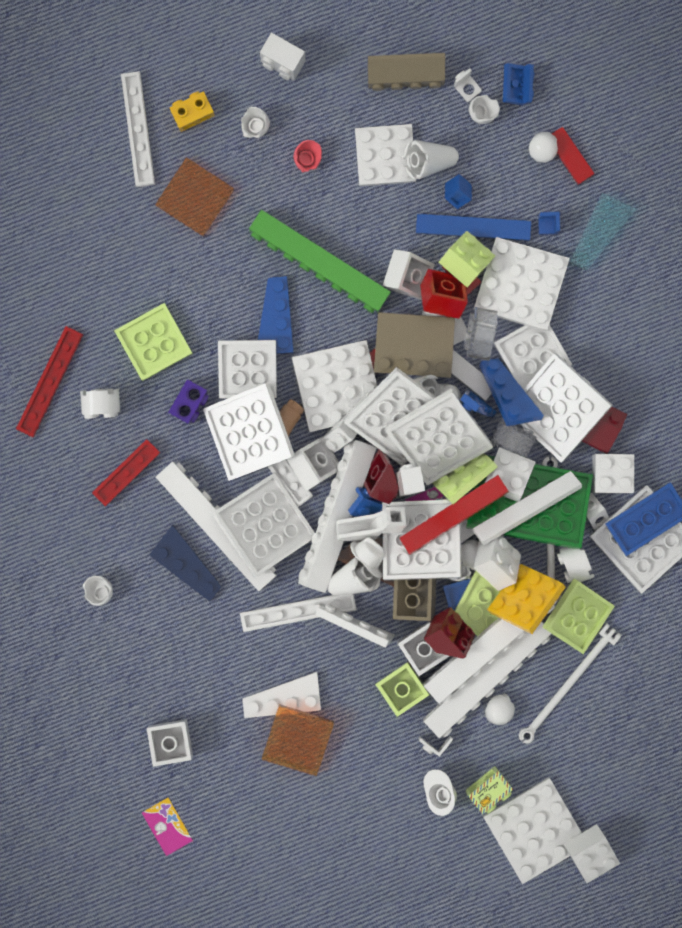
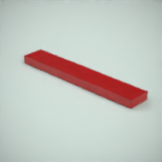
(49, 381)
(454, 514)

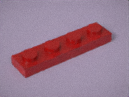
(126, 472)

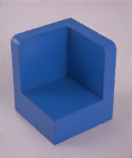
(458, 191)
(548, 223)

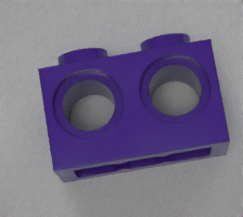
(183, 399)

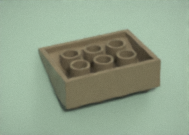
(414, 344)

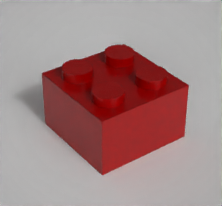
(443, 294)

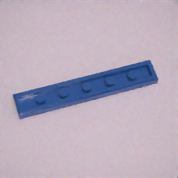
(475, 226)

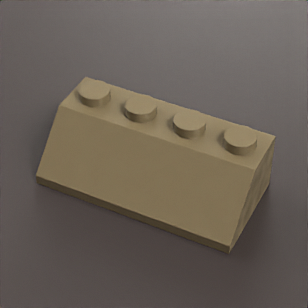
(406, 71)
(414, 599)

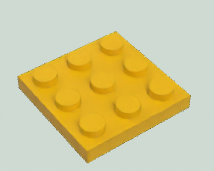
(527, 600)

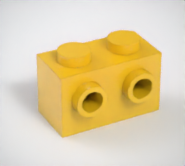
(191, 111)

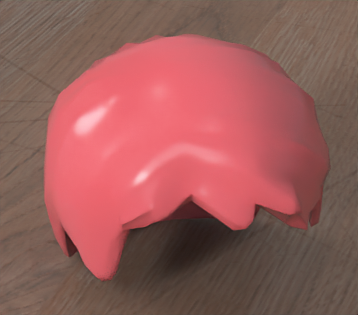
(307, 155)

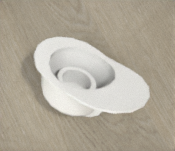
(369, 554)
(439, 792)

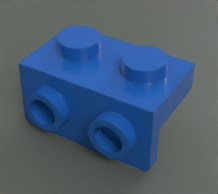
(518, 84)
(364, 504)

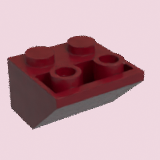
(449, 634)

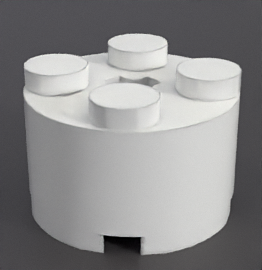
(100, 402)
(575, 563)

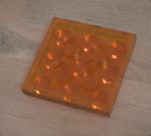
(194, 197)
(297, 740)

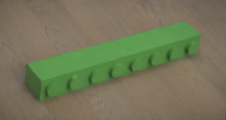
(319, 261)

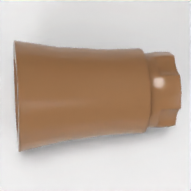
(290, 415)

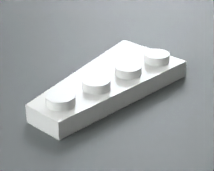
(356, 626)
(296, 694)

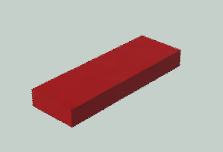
(572, 157)

